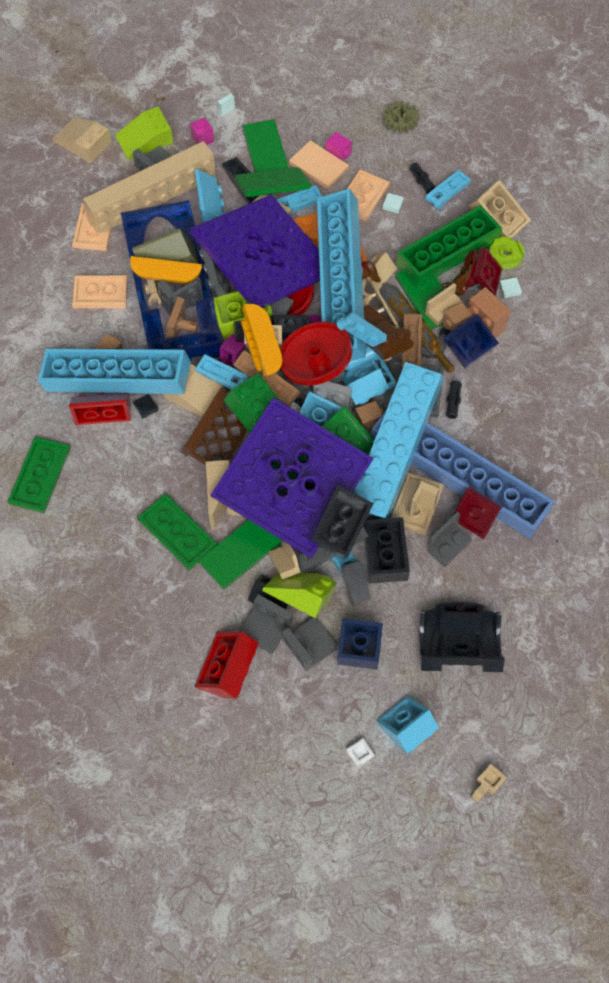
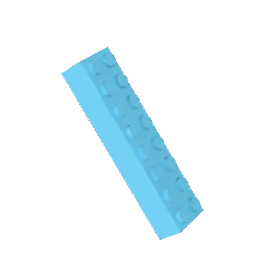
(115, 371)
(399, 438)

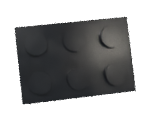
(341, 522)
(386, 550)

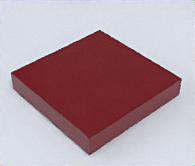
(487, 271)
(477, 512)

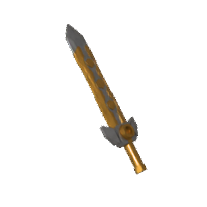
(430, 344)

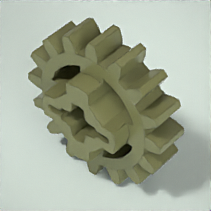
(393, 116)

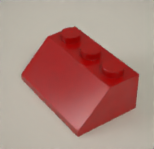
(100, 408)
(227, 664)

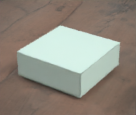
(226, 104)
(393, 203)
(510, 287)

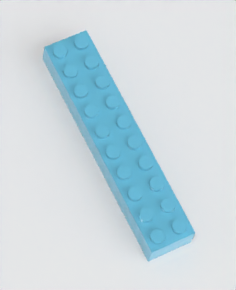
(340, 261)

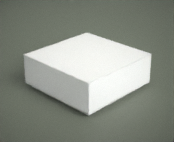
(360, 752)

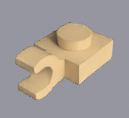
(150, 288)
(489, 781)

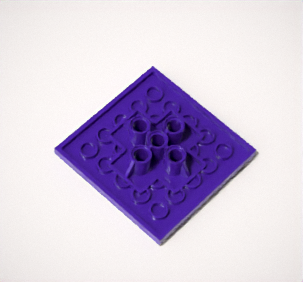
(261, 251)
(252, 485)

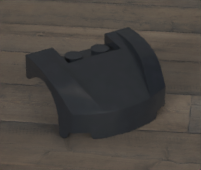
(460, 636)

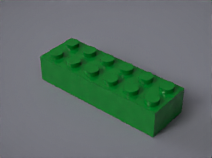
(447, 246)
(249, 402)

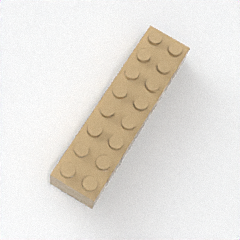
(148, 187)

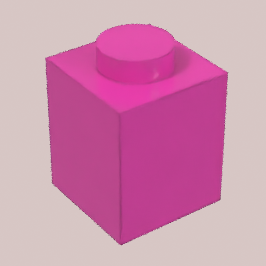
(202, 131)
(339, 146)

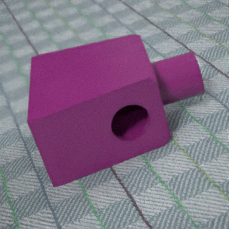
(231, 350)

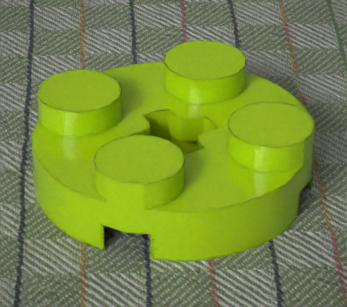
(510, 246)

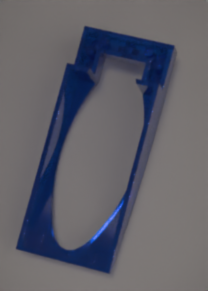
(196, 344)

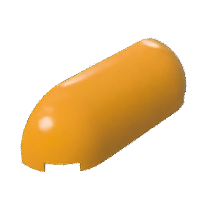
(165, 270)
(261, 339)

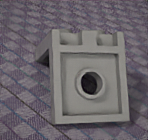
(336, 391)

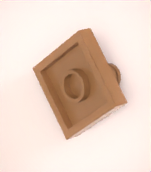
(177, 320)

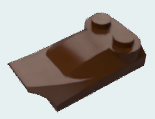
(397, 339)

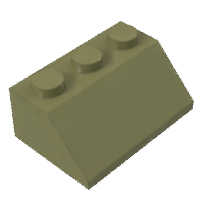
(171, 247)

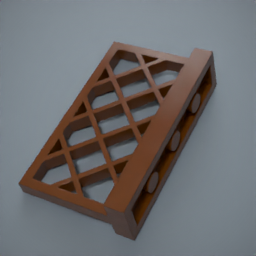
(204, 426)

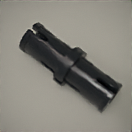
(419, 174)
(453, 399)

